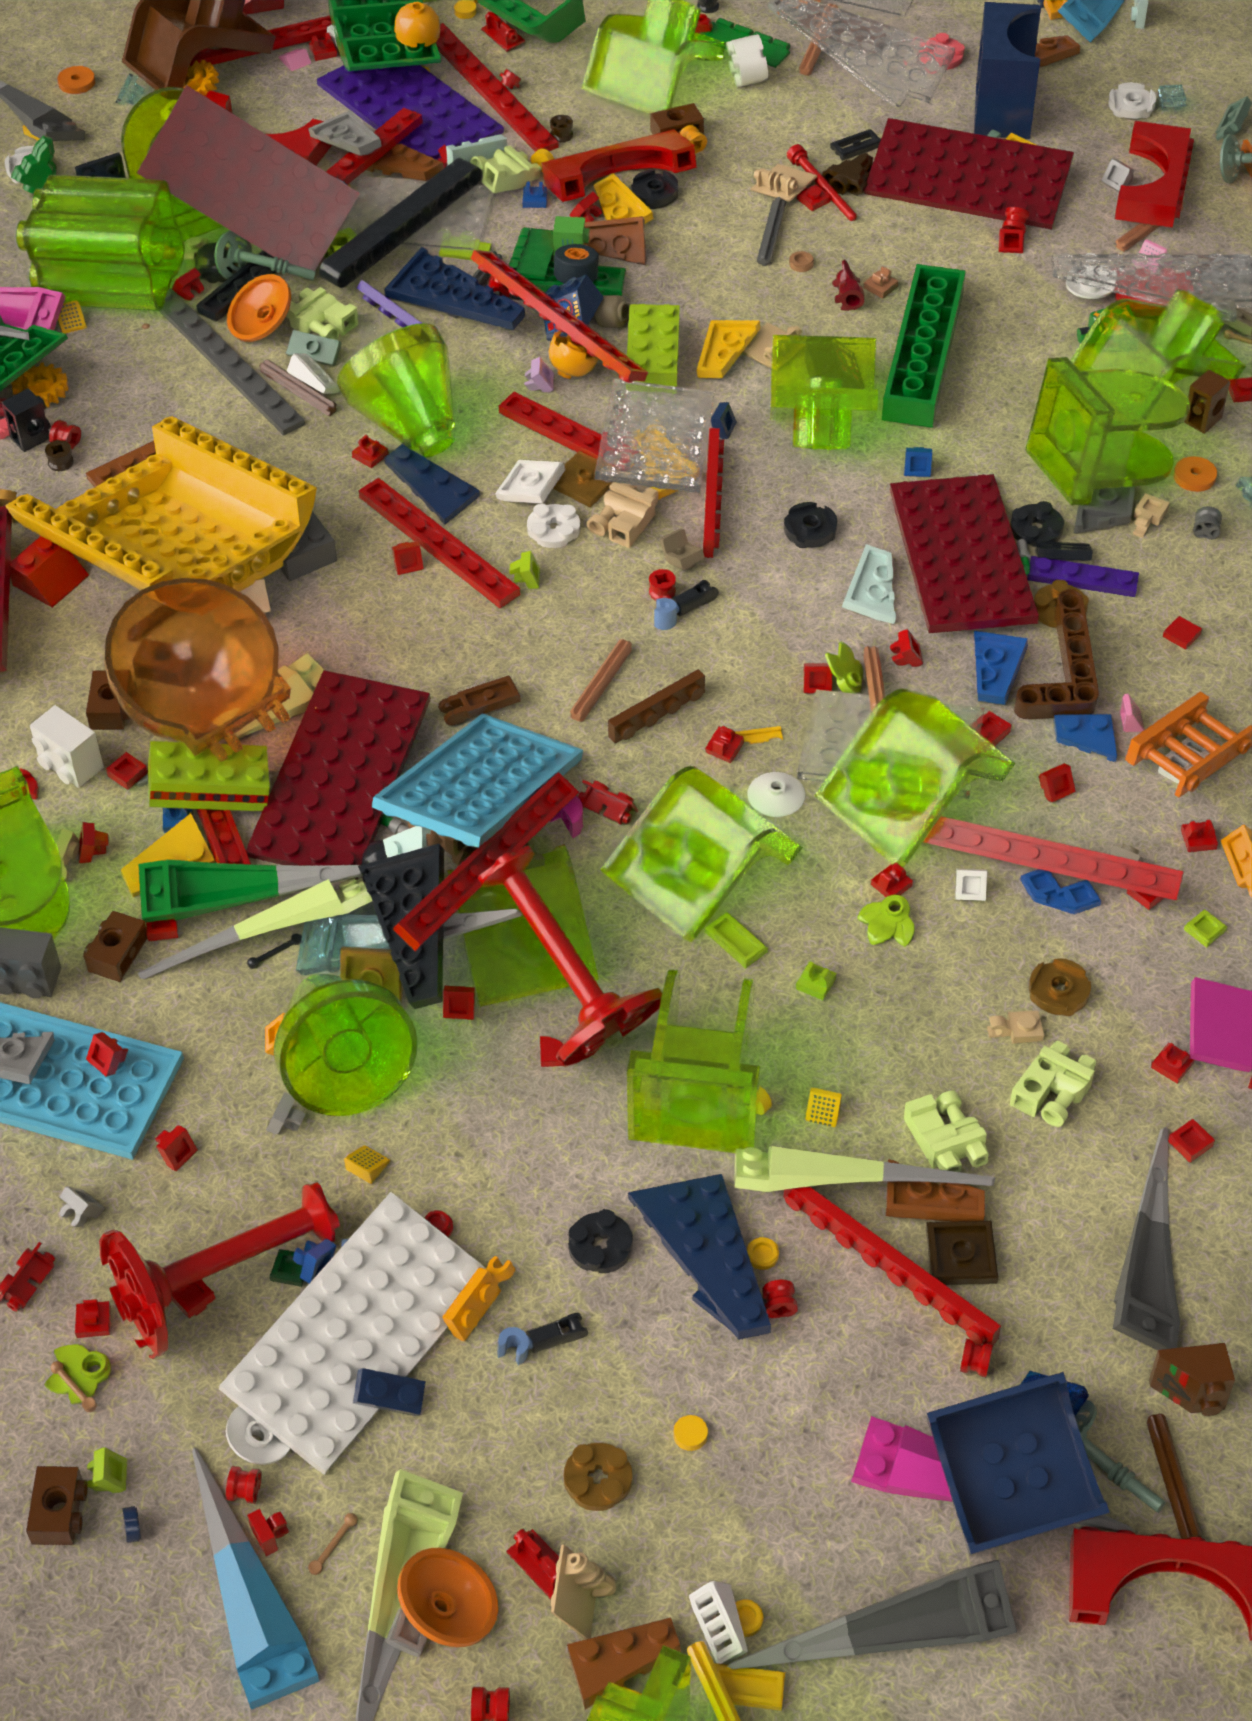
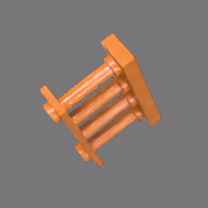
(1178, 723)

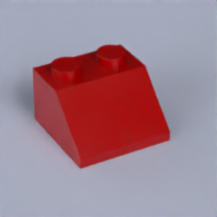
(46, 571)

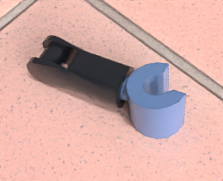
(667, 609)
(540, 1337)

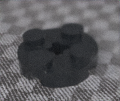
(664, 186)
(1041, 513)
(807, 536)
(603, 1225)

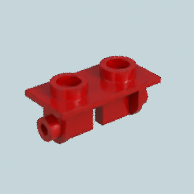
(501, 33)
(617, 805)
(32, 1266)
(535, 1559)

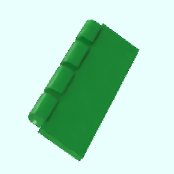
(774, 50)
(533, 253)

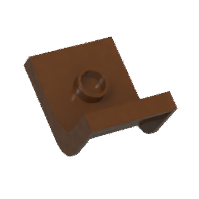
(171, 32)

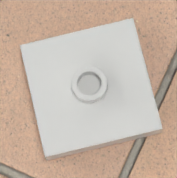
(530, 481)

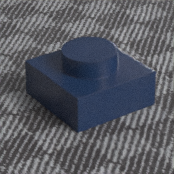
(723, 419)

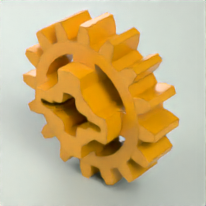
(202, 77)
(41, 382)

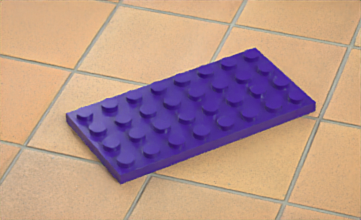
(383, 92)

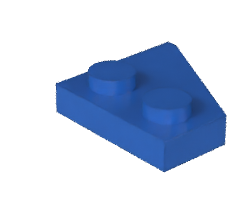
(1087, 733)

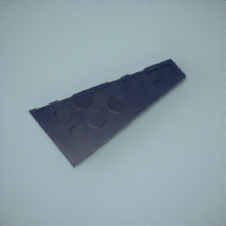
(450, 290)
(706, 1241)

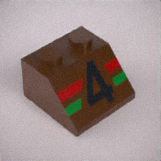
(1194, 1377)

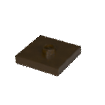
(962, 1252)

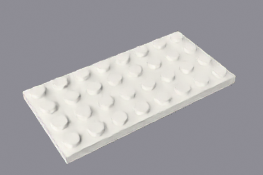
(366, 1309)

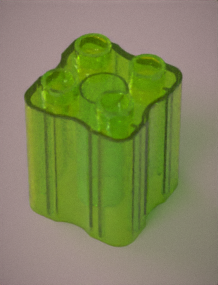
(103, 241)

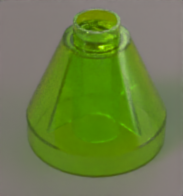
(404, 387)
(344, 1045)

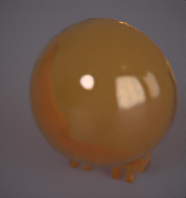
(195, 664)

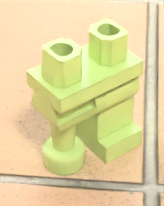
(506, 170)
(319, 309)
(1053, 1073)
(950, 1142)

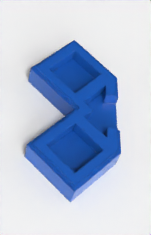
(1071, 899)

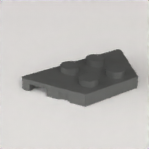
(1107, 509)

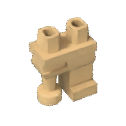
(627, 512)

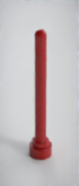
(798, 156)

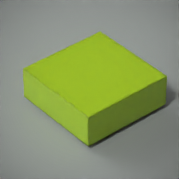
(1205, 928)

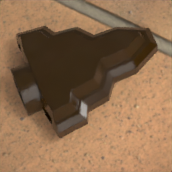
(850, 175)

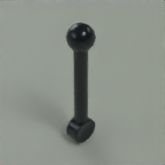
(253, 962)

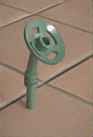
(1232, 158)
(245, 254)
(1114, 1470)

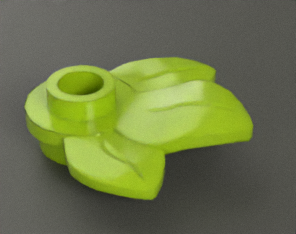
(846, 669)
(886, 923)
(76, 1364)

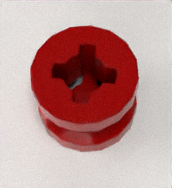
(1015, 218)
(62, 431)
(662, 584)
(779, 1298)
(976, 1358)
(243, 1484)

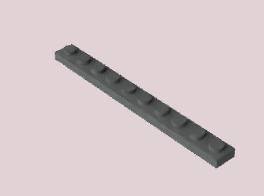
(230, 364)

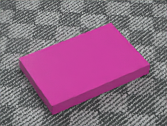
(1221, 1024)

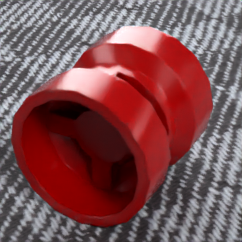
(498, 1707)

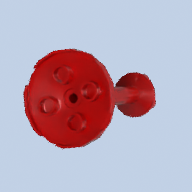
(601, 1012)
(146, 1288)

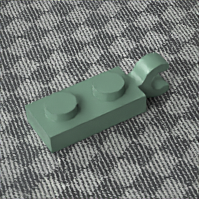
(1233, 118)

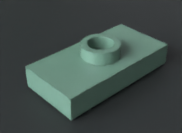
(320, 348)

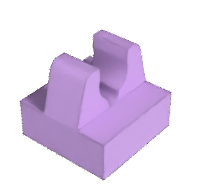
(539, 376)

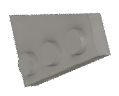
(347, 133)
(23, 1056)

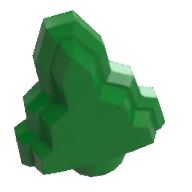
(36, 166)

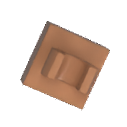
(881, 283)

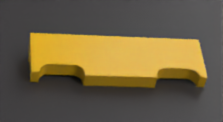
(761, 735)

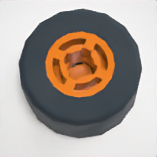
(575, 261)

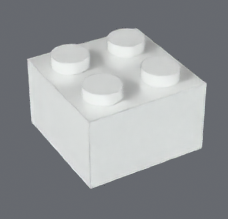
(66, 747)

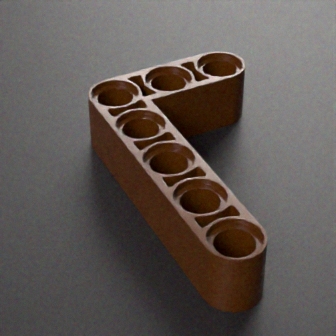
(1073, 639)

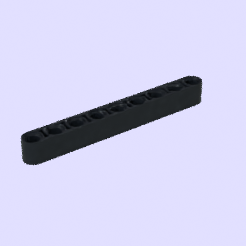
(400, 223)

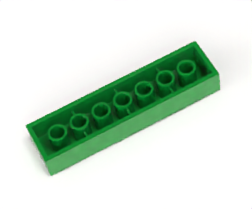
(923, 346)

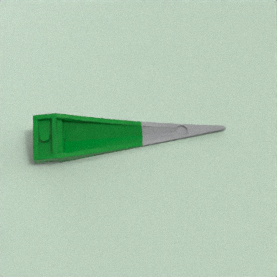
(195, 888)

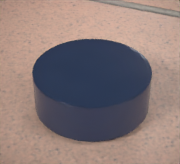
(131, 1524)

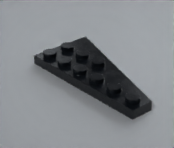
(396, 888)

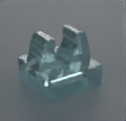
(130, 91)
(1171, 96)

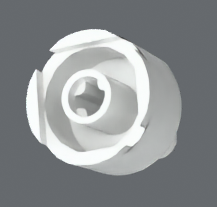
(747, 61)

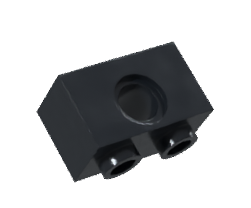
(26, 419)

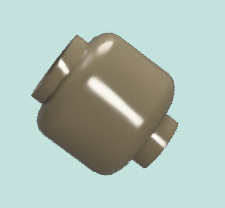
(612, 312)

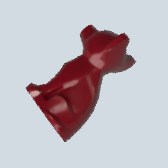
(849, 288)

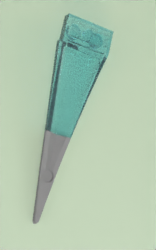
(326, 936)

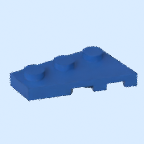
(997, 664)

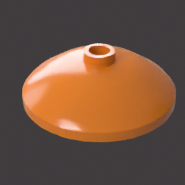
(259, 308)
(456, 1587)

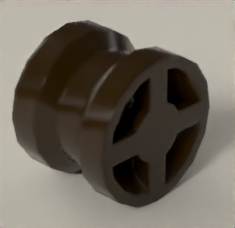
(561, 128)
(59, 455)

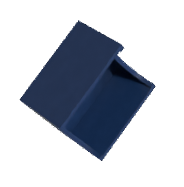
(1007, 69)
(1015, 1463)

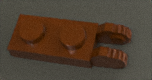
(479, 700)

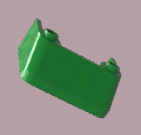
(549, 28)

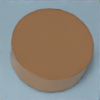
(801, 261)

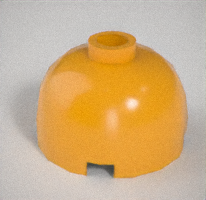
(417, 24)
(570, 357)

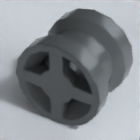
(1207, 523)

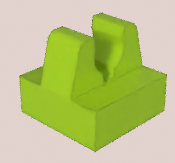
(526, 570)
(816, 980)
(108, 1471)

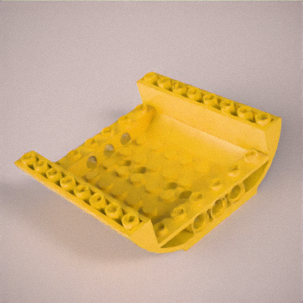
(181, 514)

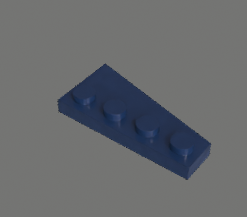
(437, 487)

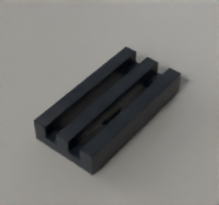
(858, 147)
(1063, 550)

